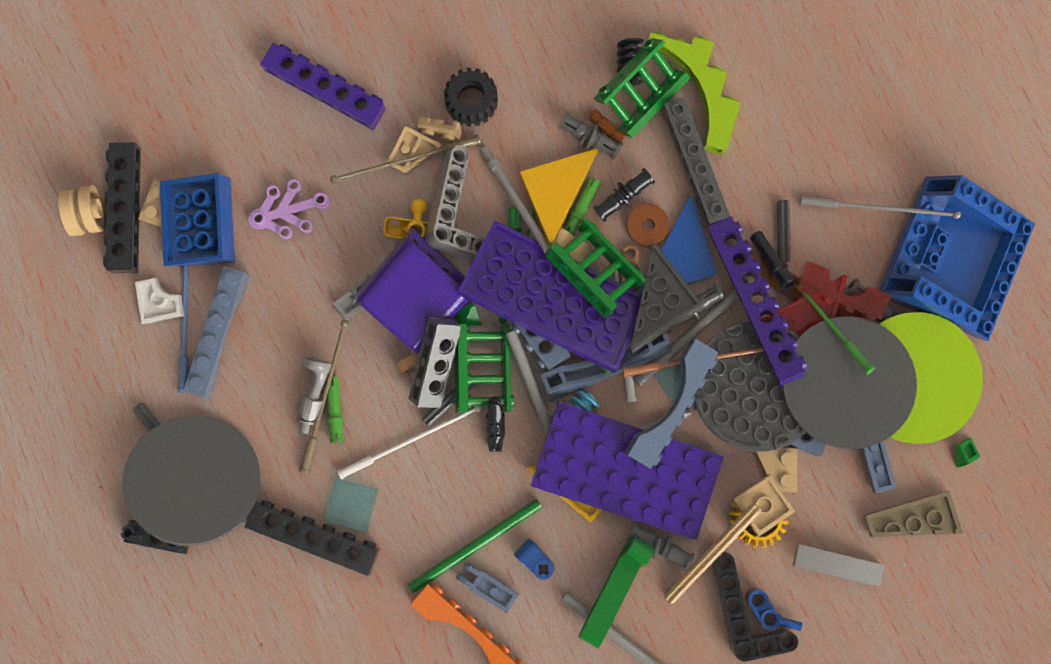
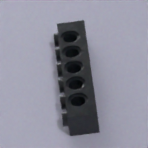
(129, 260)
(259, 523)

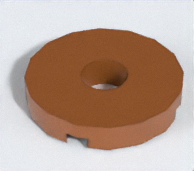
(654, 214)

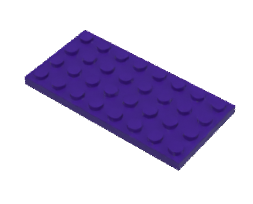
(527, 289)
(588, 465)

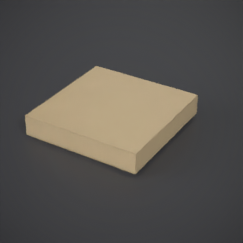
(769, 499)

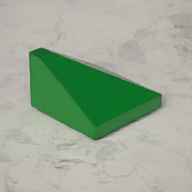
(469, 316)
(965, 453)

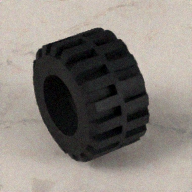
(468, 80)

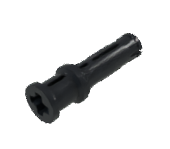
(777, 267)

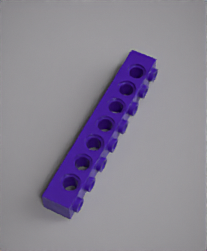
(783, 371)

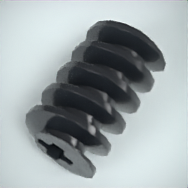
(626, 51)

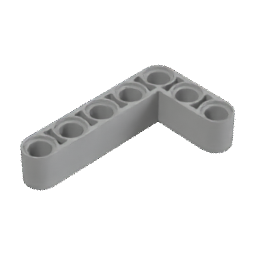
(448, 208)

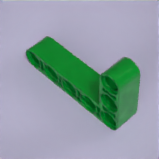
(632, 557)

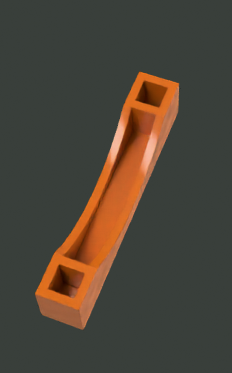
(435, 606)

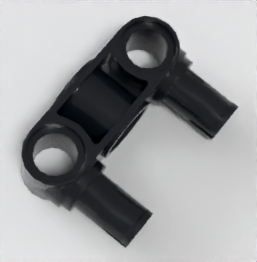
(136, 535)

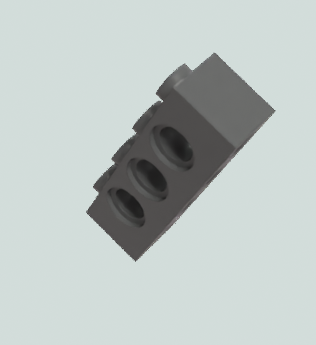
(422, 391)

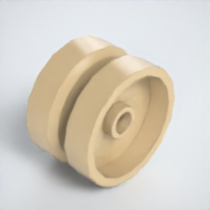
(81, 210)

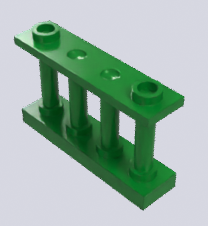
(660, 93)
(586, 285)
(464, 379)

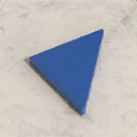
(688, 247)

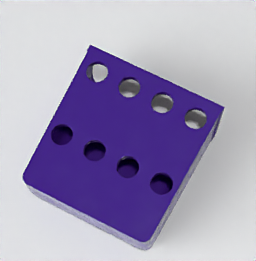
(411, 289)

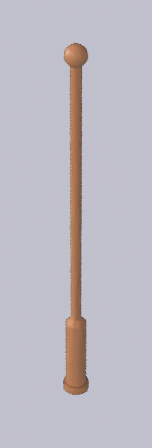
(654, 367)

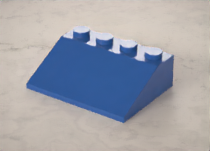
(197, 221)

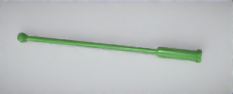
(850, 347)

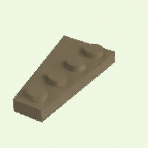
(918, 517)

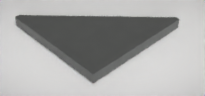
(663, 302)

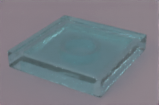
(351, 505)

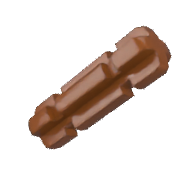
(606, 126)

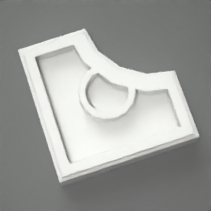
(156, 303)

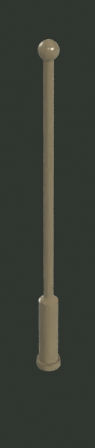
(465, 143)
(312, 439)

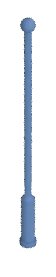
(183, 360)

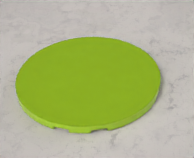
(946, 376)

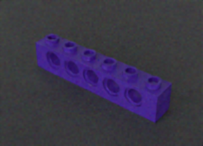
(279, 55)

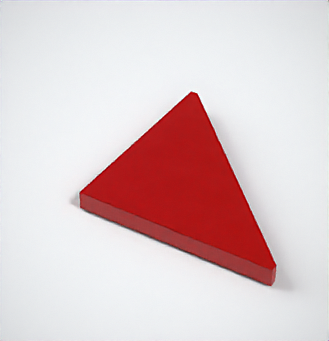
(802, 315)

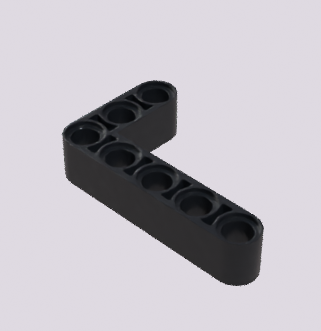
(740, 615)

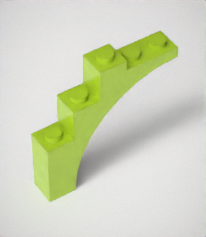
(709, 81)

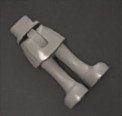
(310, 402)

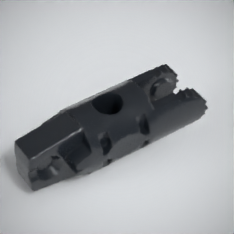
(495, 425)

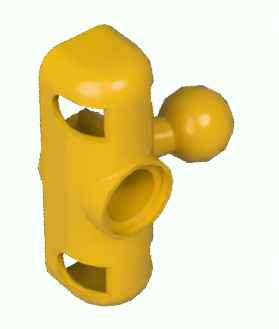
(418, 207)

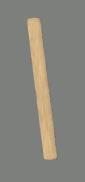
(712, 553)

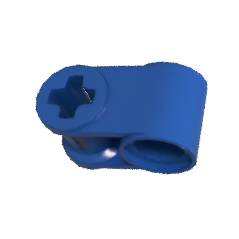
(531, 556)

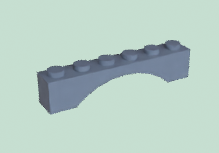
(208, 353)
(694, 363)
(574, 377)

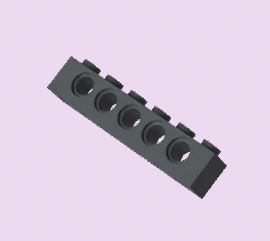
(695, 161)

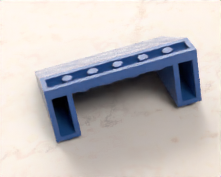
(958, 264)

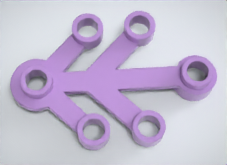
(286, 210)

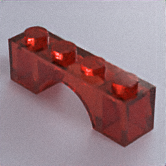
(869, 301)

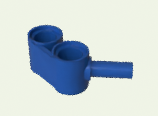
(765, 607)

